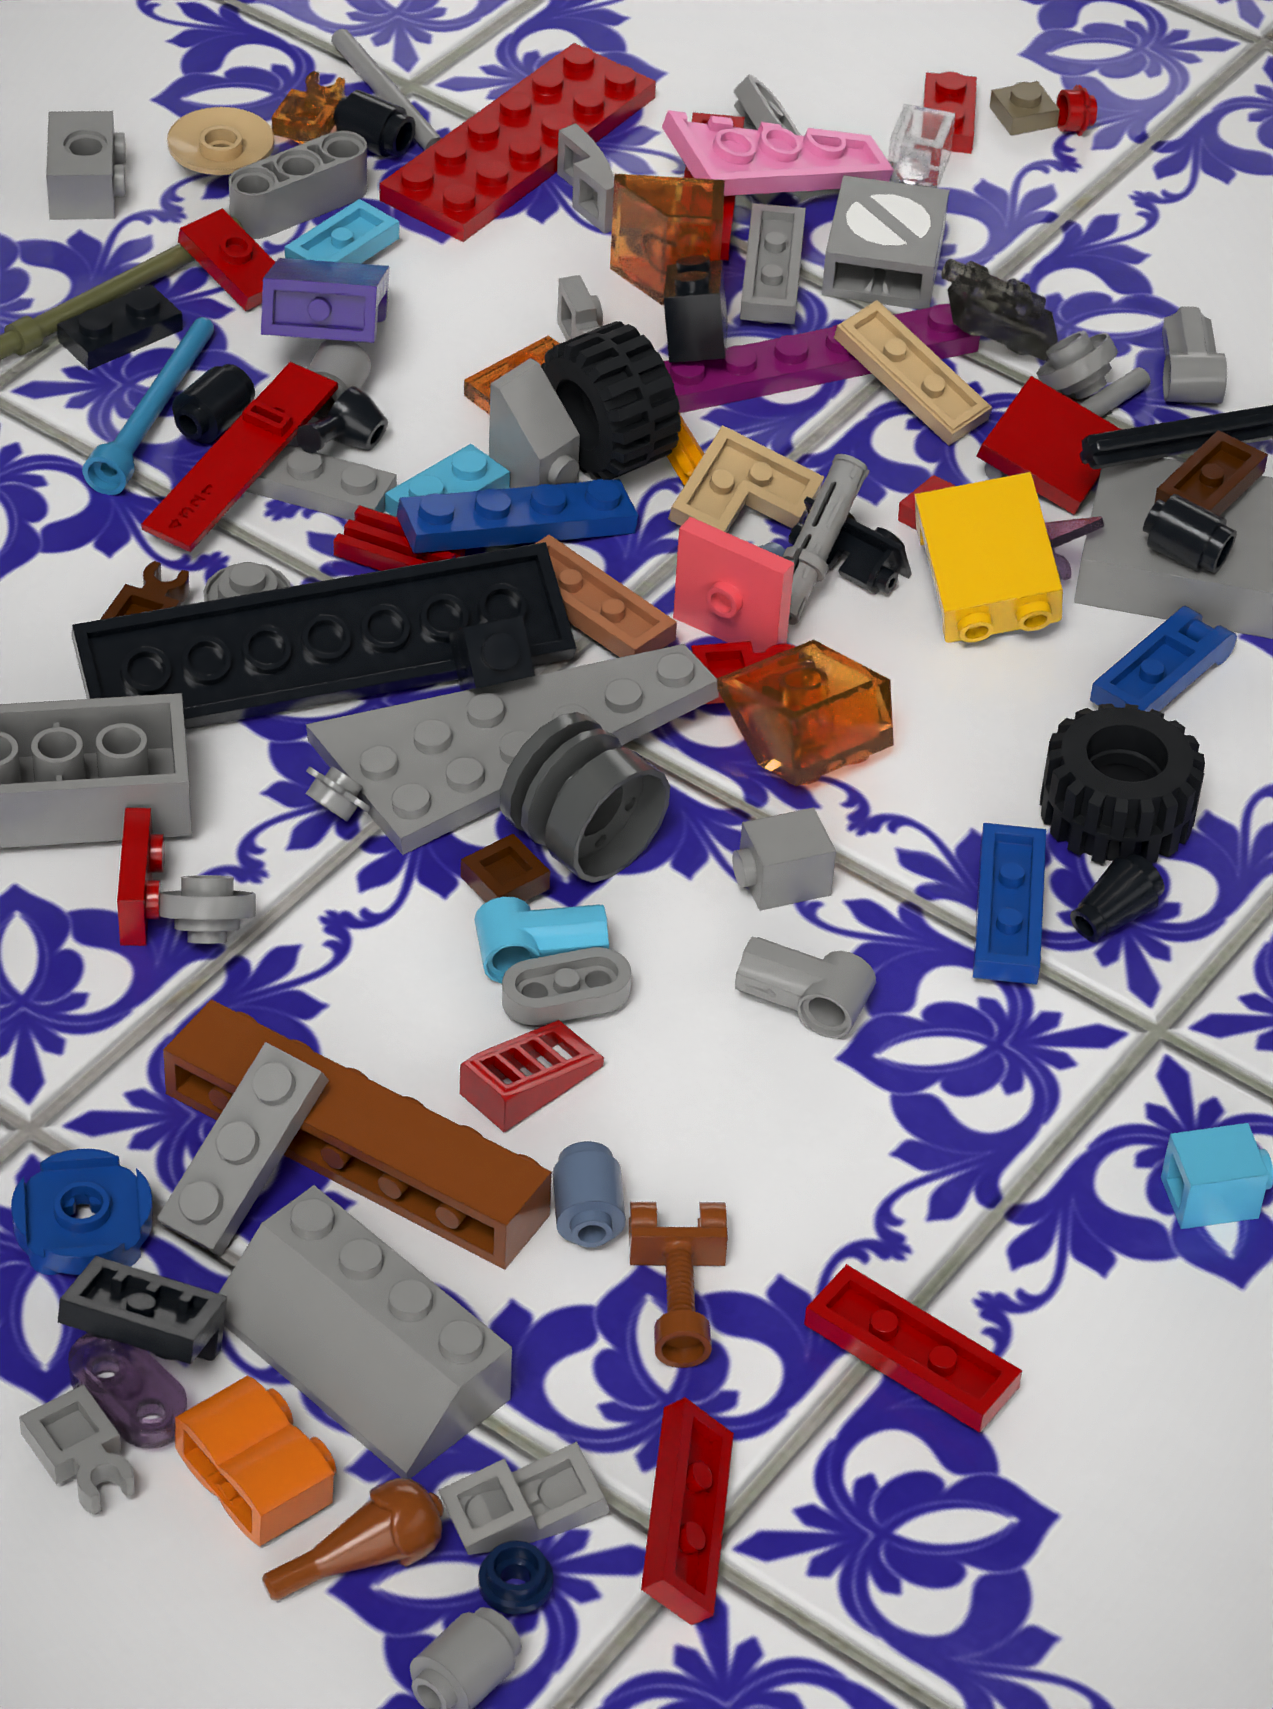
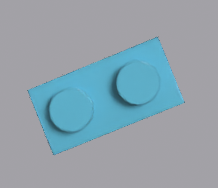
(347, 236)
(460, 472)

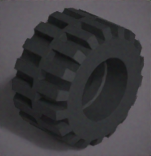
(616, 399)
(1121, 783)

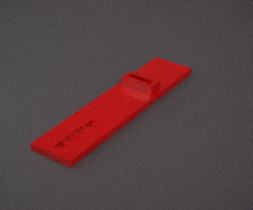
(239, 456)

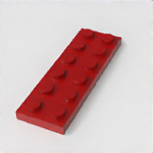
(514, 141)

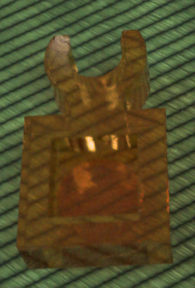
(308, 113)

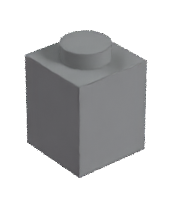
(785, 859)

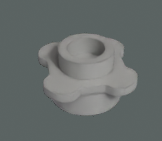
(336, 792)

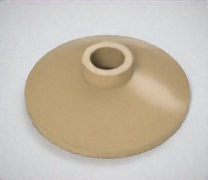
(220, 140)

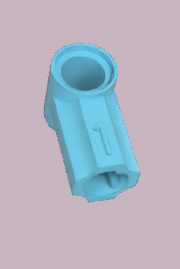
(515, 933)

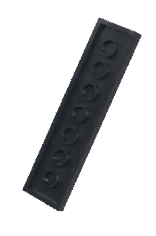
(322, 637)

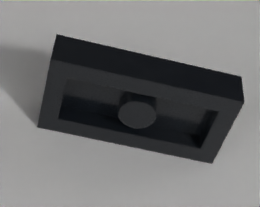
(119, 327)

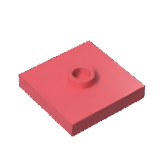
(731, 587)

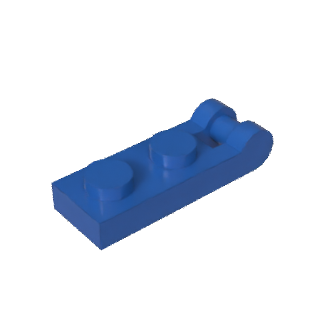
(1164, 663)

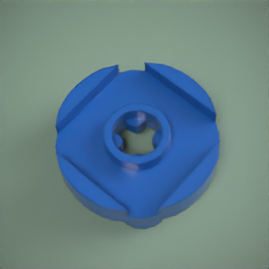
(68, 1243)

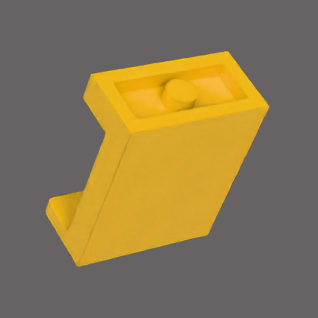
(989, 557)

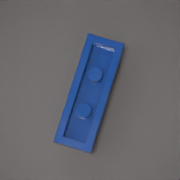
(1009, 903)

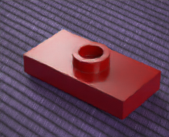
(228, 256)

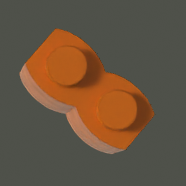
(255, 1459)

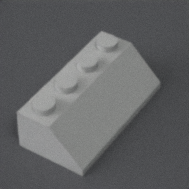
(365, 1334)

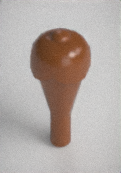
(393, 1526)

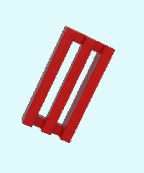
(380, 543)

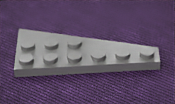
(446, 755)

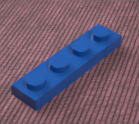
(516, 515)

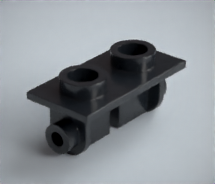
(872, 558)

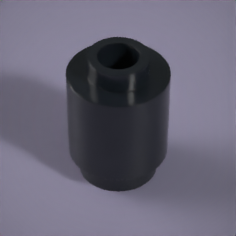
(379, 122)
(213, 403)
(1189, 534)

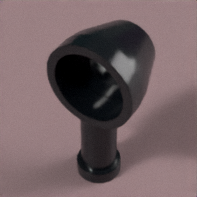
(351, 421)

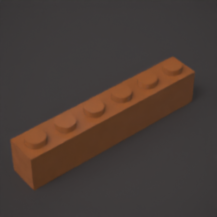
(374, 1140)

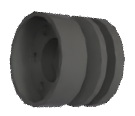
(584, 796)

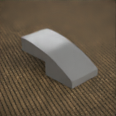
(589, 174)
(524, 1503)

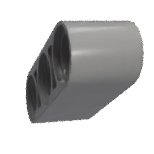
(299, 183)

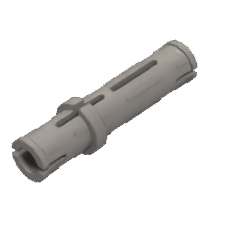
(823, 528)

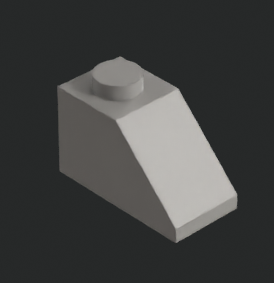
(532, 429)

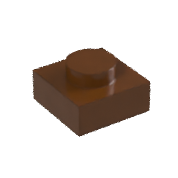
(505, 871)

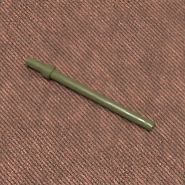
(29, 332)

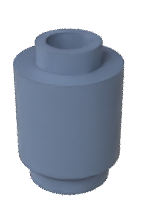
(588, 1194)

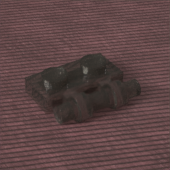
(999, 309)

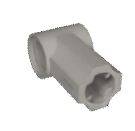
(1191, 363)
(823, 991)

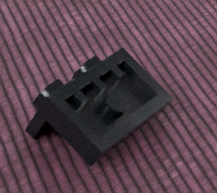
(145, 1311)

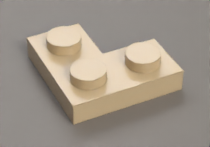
(740, 474)

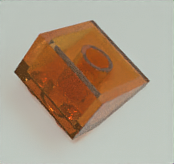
(659, 223)
(809, 711)

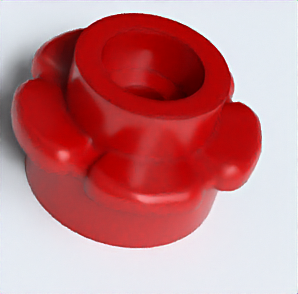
(1076, 110)

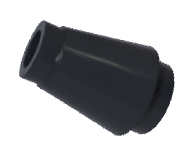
(1118, 897)

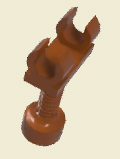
(682, 1334)

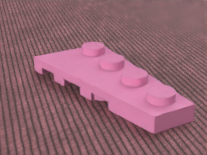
(773, 156)

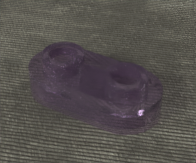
(135, 1391)

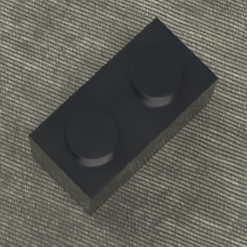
(695, 309)

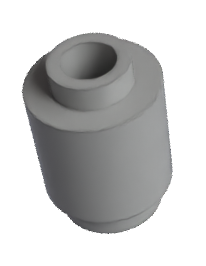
(342, 363)
(465, 1661)

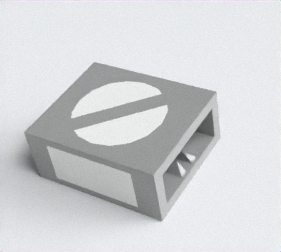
(885, 242)

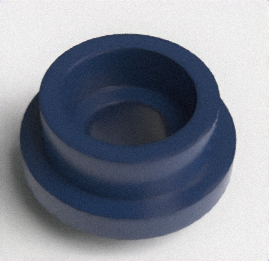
(515, 1561)

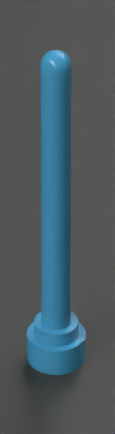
(112, 463)

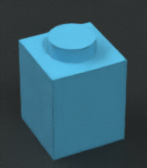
(1216, 1175)

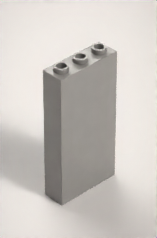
(1132, 578)

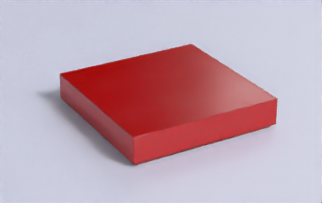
(1044, 437)

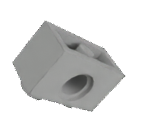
(84, 165)

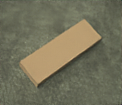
(913, 372)

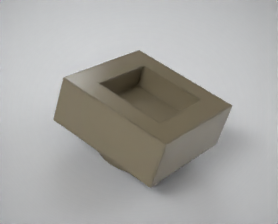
(1024, 108)

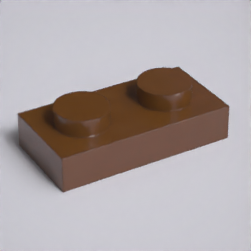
(1215, 473)

